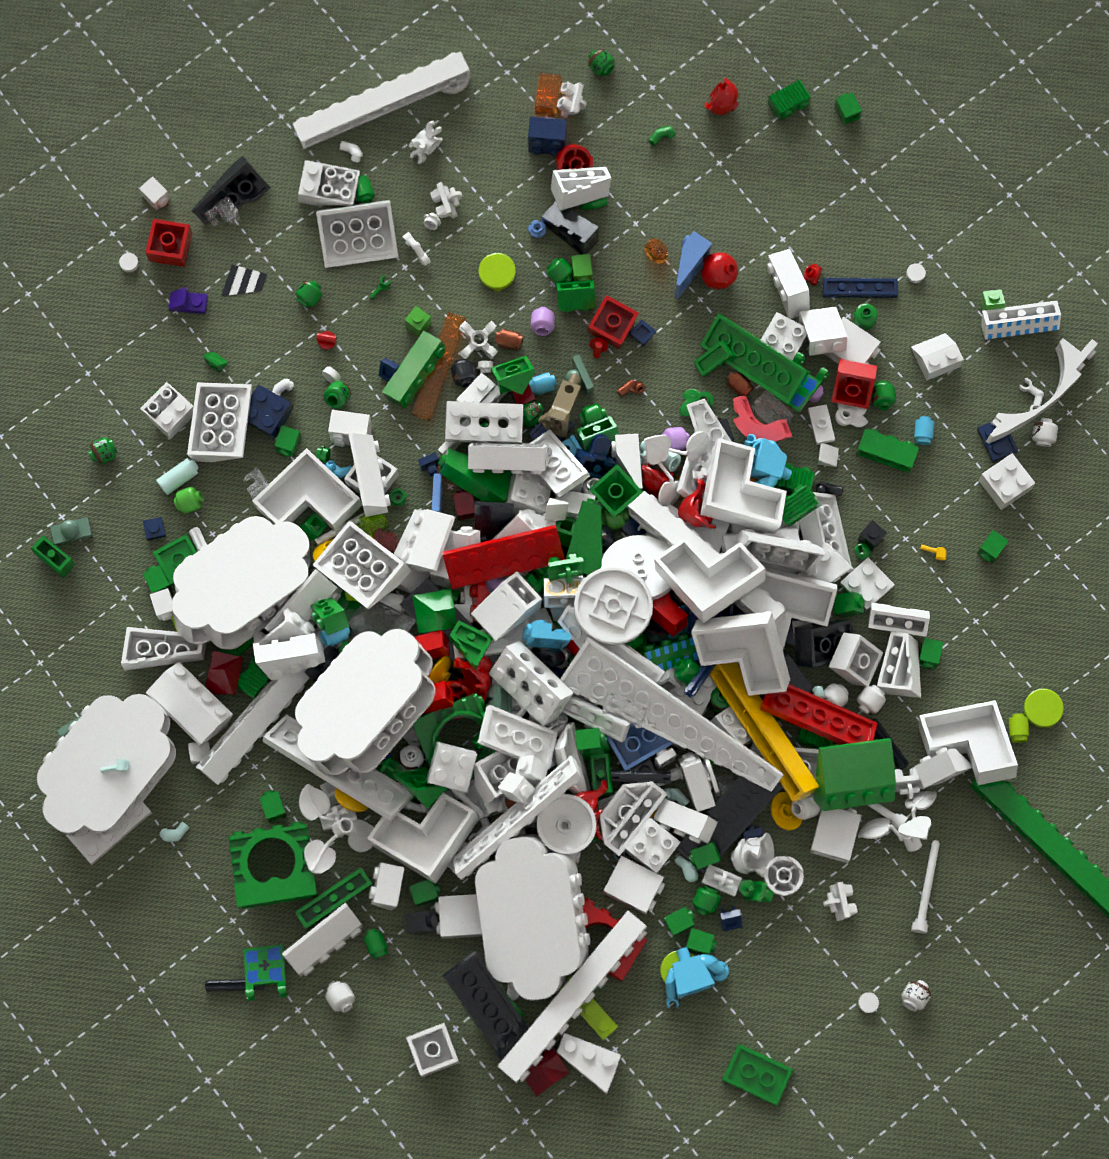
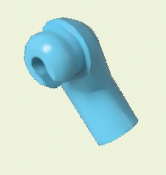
(339, 472)

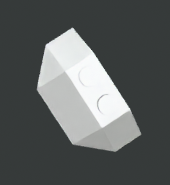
(567, 747)
(628, 813)

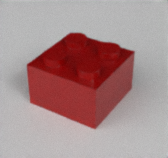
(168, 242)
(612, 322)
(854, 383)

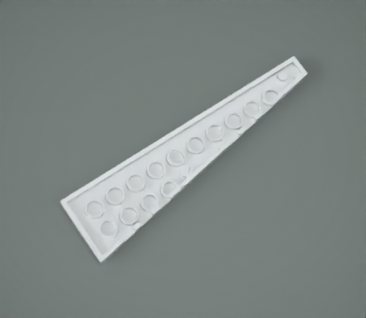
(600, 672)

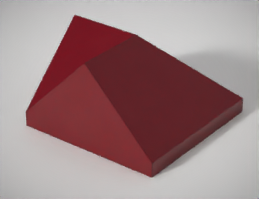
(223, 673)
(546, 1072)

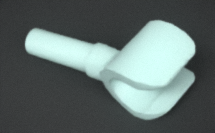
(122, 765)

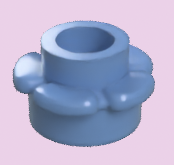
(537, 233)

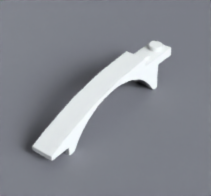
(1071, 364)

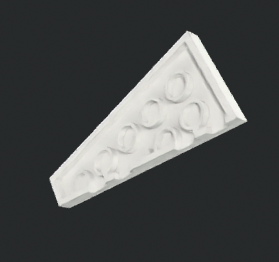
(625, 652)

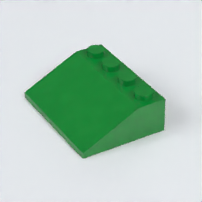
(855, 775)

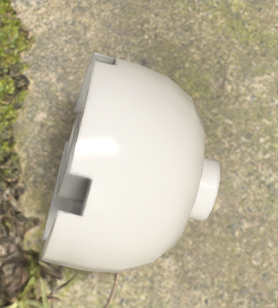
(783, 875)

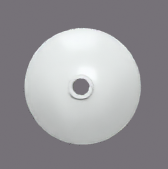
(579, 821)

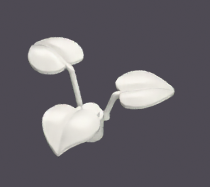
(658, 450)
(908, 832)
(319, 856)

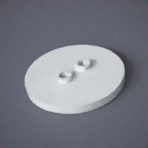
(638, 556)
(613, 605)

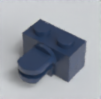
(596, 459)

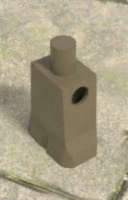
(560, 414)

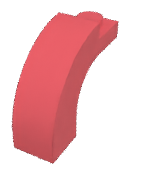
(748, 424)

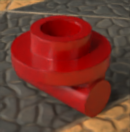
(812, 274)
(326, 340)
(598, 345)

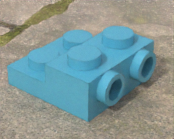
(540, 635)

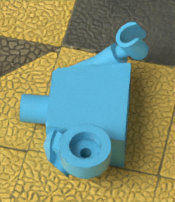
(767, 462)
(692, 975)

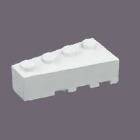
(157, 648)

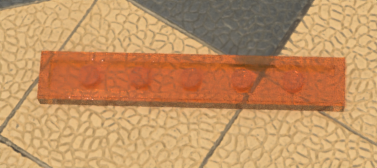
(433, 383)

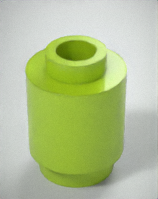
(1018, 728)

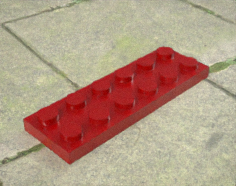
(502, 556)
(819, 716)

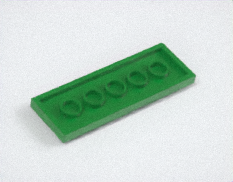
(757, 359)

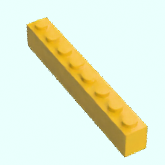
(764, 731)

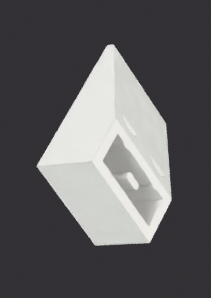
(327, 185)
(507, 606)

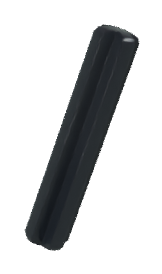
(898, 757)
(228, 985)

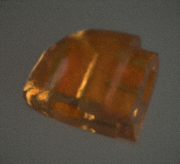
(656, 250)

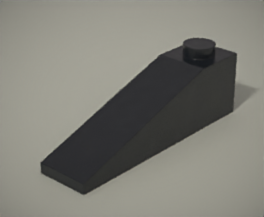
(239, 183)

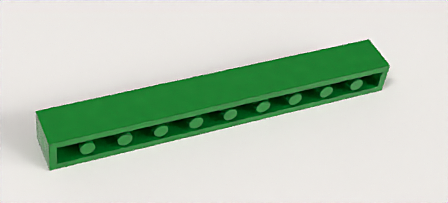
(1047, 841)

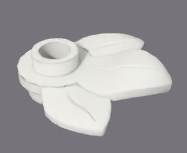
(854, 415)

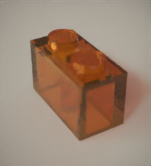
(548, 94)

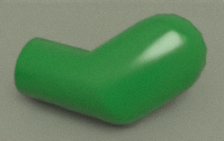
(594, 204)

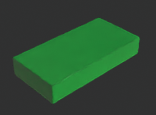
(713, 358)

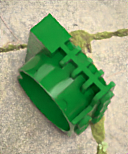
(429, 725)
(297, 886)

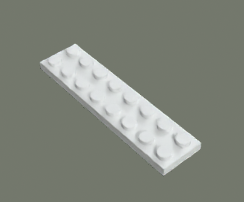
(368, 788)
(516, 817)

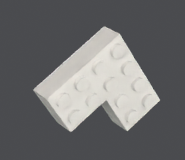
(307, 485)
(732, 495)
(705, 585)
(801, 595)
(746, 640)
(972, 731)
(429, 845)

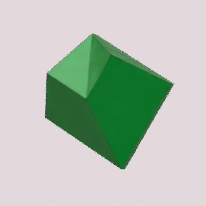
(513, 375)
(615, 491)
(434, 611)
(416, 783)

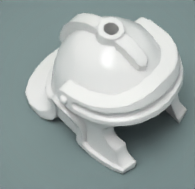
(753, 854)

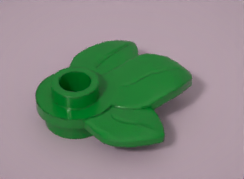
(692, 396)

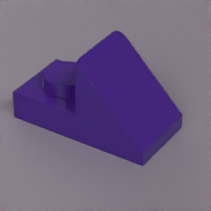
(184, 301)

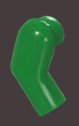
(661, 132)

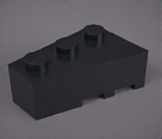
(571, 228)

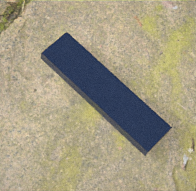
(860, 287)

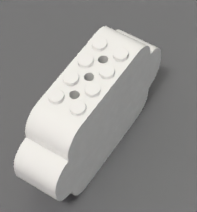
(239, 581)
(365, 702)
(107, 731)
(532, 916)

